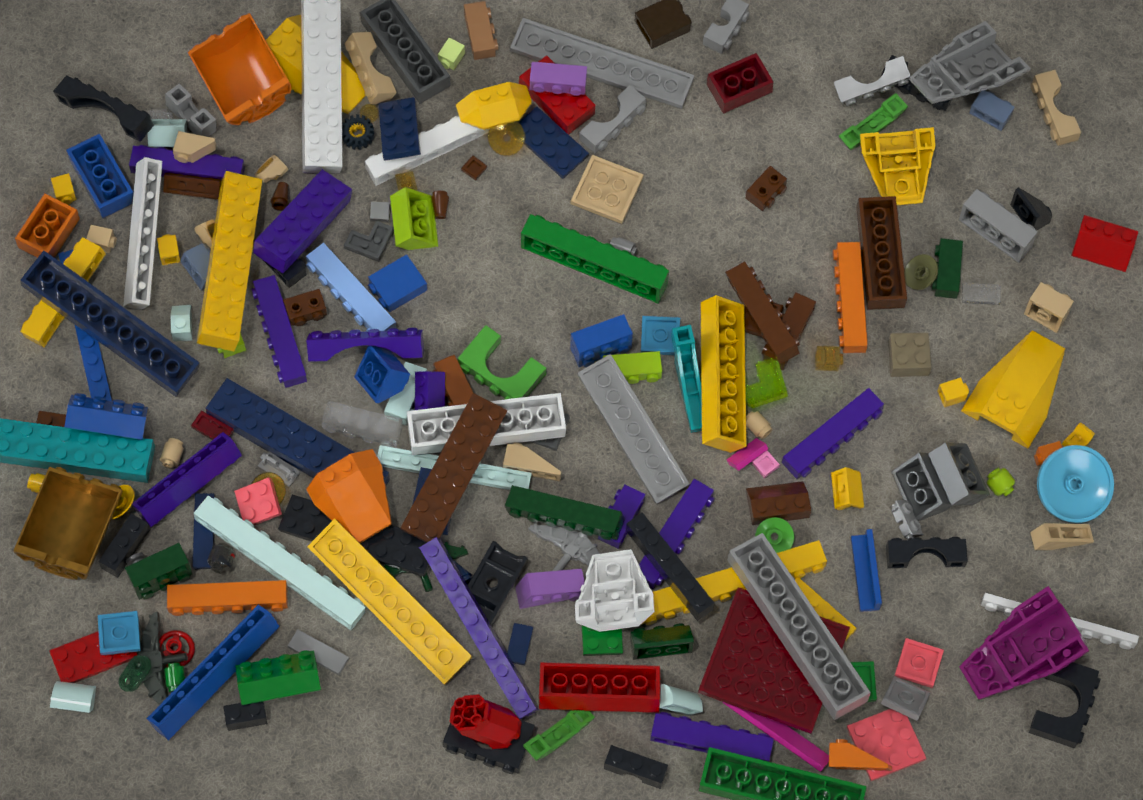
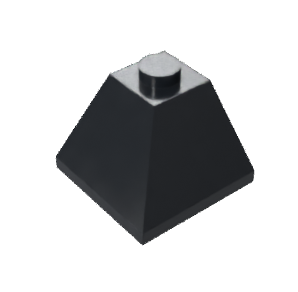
(1030, 209)

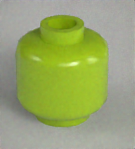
(1000, 481)

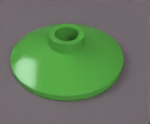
(782, 528)

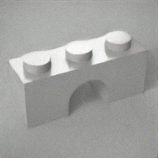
(719, 37)
(181, 104)

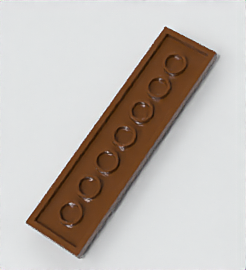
(454, 469)

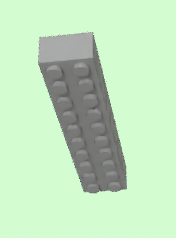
(798, 626)

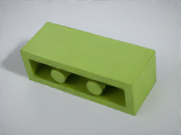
(639, 366)

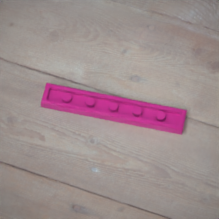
(787, 737)

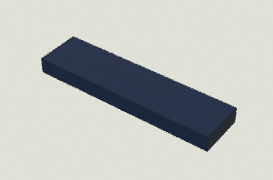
(203, 538)

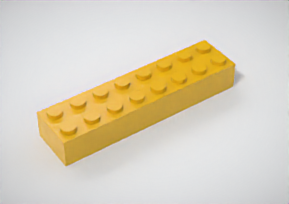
(723, 374)

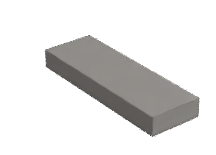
(325, 655)

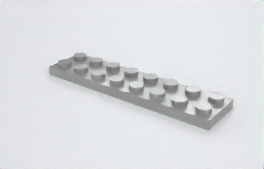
(633, 429)

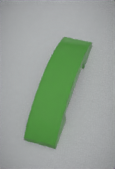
(876, 122)
(558, 734)

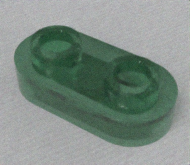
(134, 674)

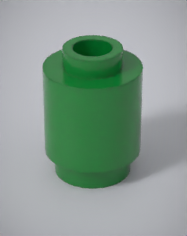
(174, 676)

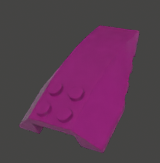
(1025, 647)

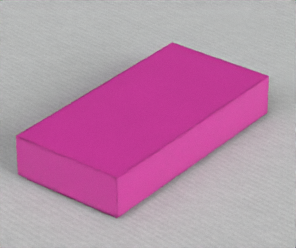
(747, 454)

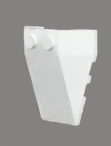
(614, 593)

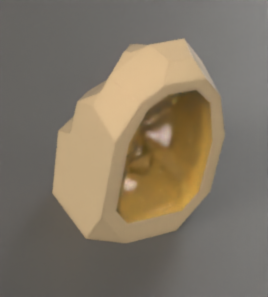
(271, 169)
(205, 232)

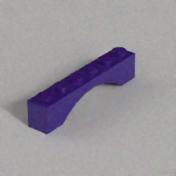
(405, 343)

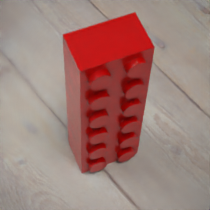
(599, 687)

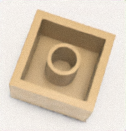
(1048, 307)

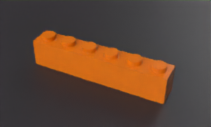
(851, 297)
(226, 597)

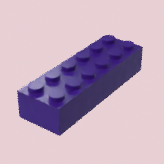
(302, 221)

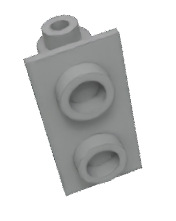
(274, 464)
(904, 512)

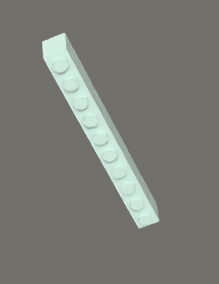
(279, 562)

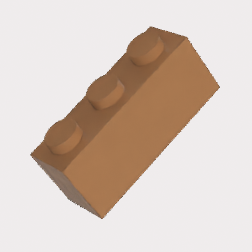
(480, 30)

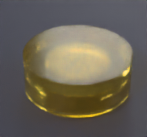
(370, 112)

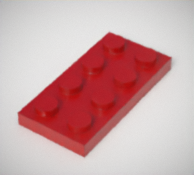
(83, 659)

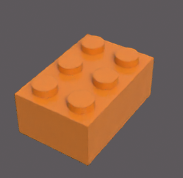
(47, 227)

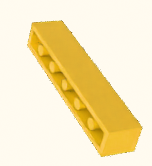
(44, 319)

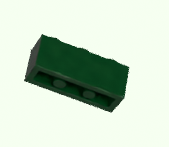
(949, 268)

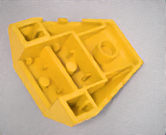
(900, 162)

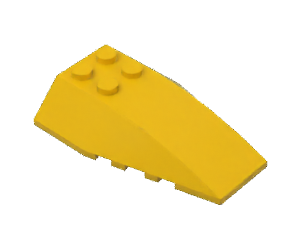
(287, 48)
(1019, 388)

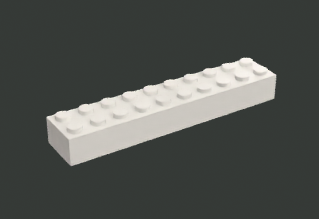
(321, 86)

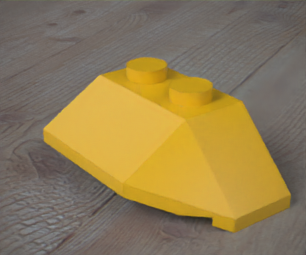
(494, 105)

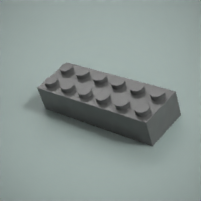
(405, 49)

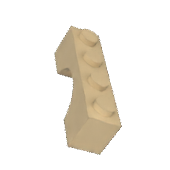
(376, 85)
(1063, 127)

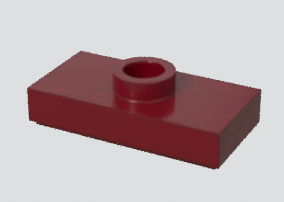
(210, 426)

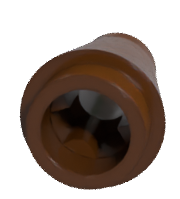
(280, 198)
(440, 204)

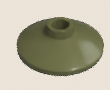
(916, 268)

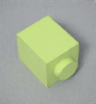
(451, 54)

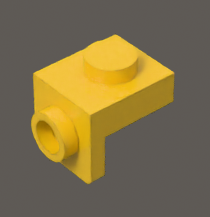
(1080, 436)

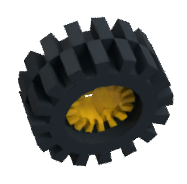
(357, 124)

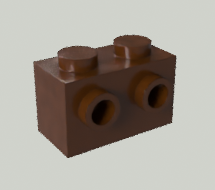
(766, 188)
(305, 307)

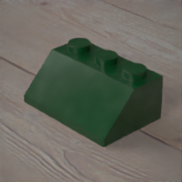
(661, 641)

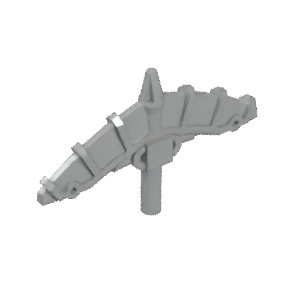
(572, 543)

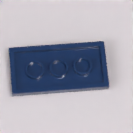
(399, 128)
(551, 143)

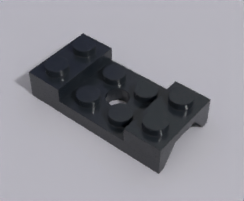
(502, 567)

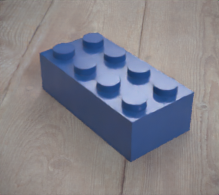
(100, 175)
(106, 416)

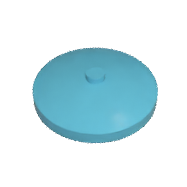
(1075, 484)

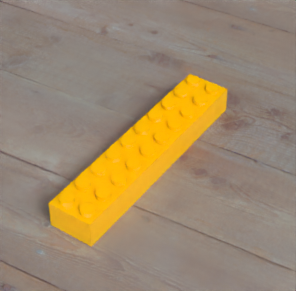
(229, 261)

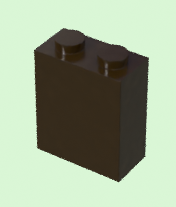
(662, 22)

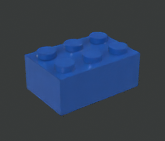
(601, 339)

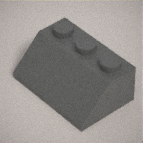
(921, 487)

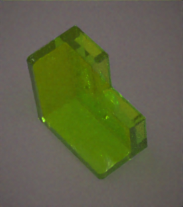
(770, 384)

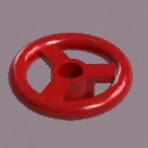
(175, 641)

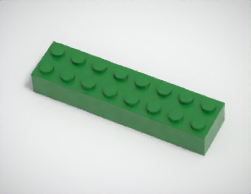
(594, 258)
(755, 779)

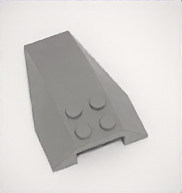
(967, 66)

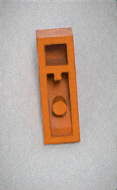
(847, 756)

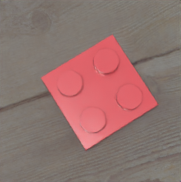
(258, 501)
(919, 663)

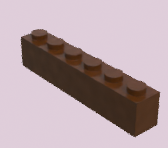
(762, 312)

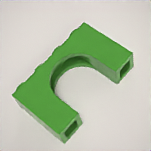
(474, 362)

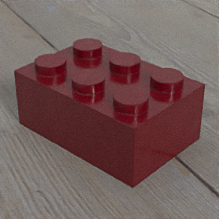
(739, 83)

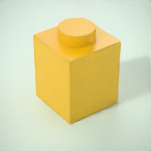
(63, 188)
(168, 249)
(953, 392)

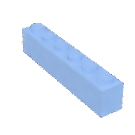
(348, 289)

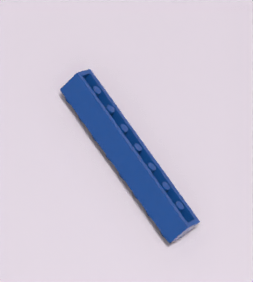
(213, 672)

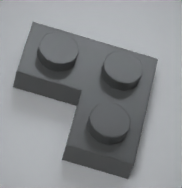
(372, 245)

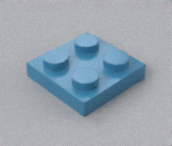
(657, 334)
(119, 633)

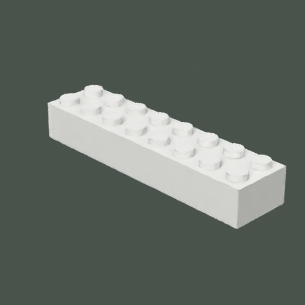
(525, 421)

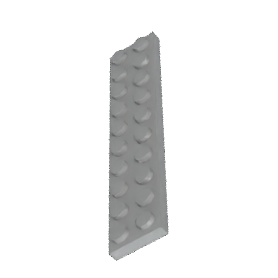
(603, 62)

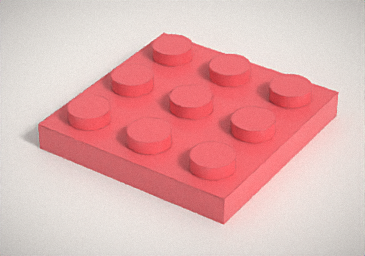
(888, 739)

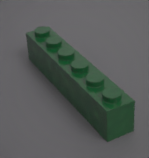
(564, 512)

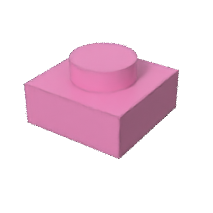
(765, 464)

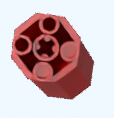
(485, 721)

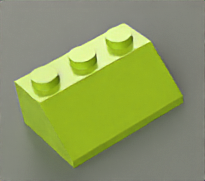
(413, 219)

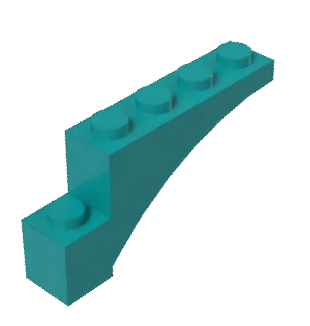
(688, 375)

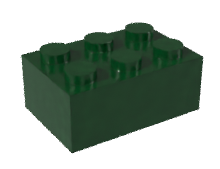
(159, 571)

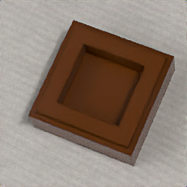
(474, 168)

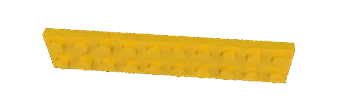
(390, 602)

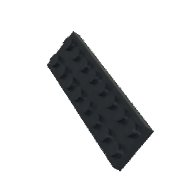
(388, 547)

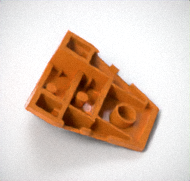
(353, 494)

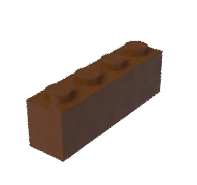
(797, 316)

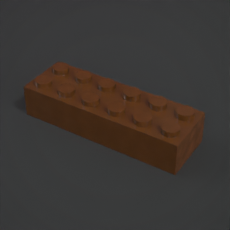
(881, 253)

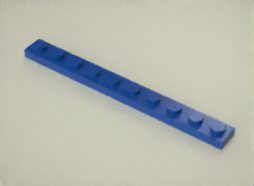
(91, 357)

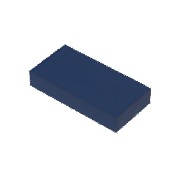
(519, 643)

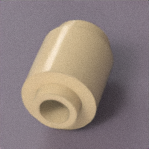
(758, 424)
(172, 453)

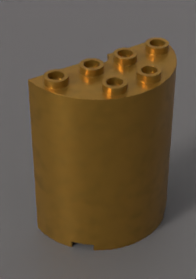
(67, 523)

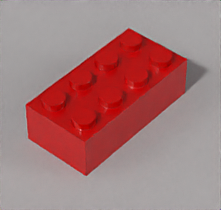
(564, 109)

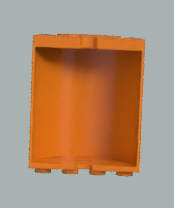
(241, 72)

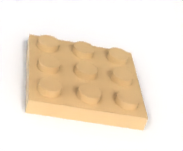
(607, 189)

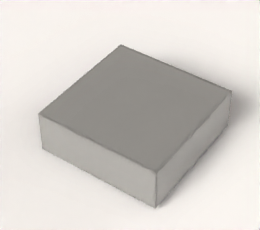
(380, 211)

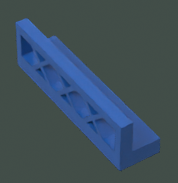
(866, 572)

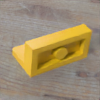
(847, 488)

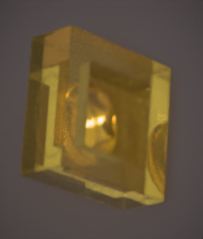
(406, 180)

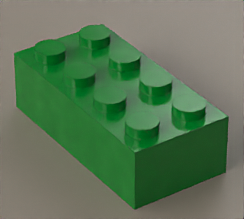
(277, 677)

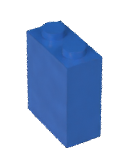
(397, 283)

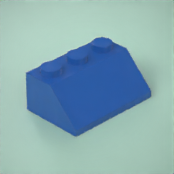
(381, 374)

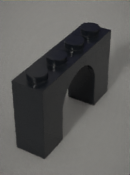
(1068, 729)
(508, 758)

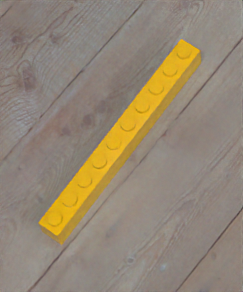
(724, 583)

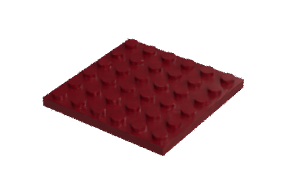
(756, 670)

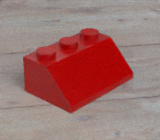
(1104, 243)

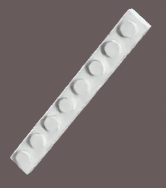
(1087, 629)

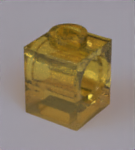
(828, 358)

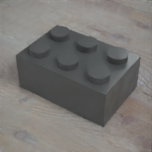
(958, 474)

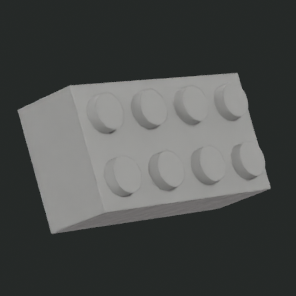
(998, 225)

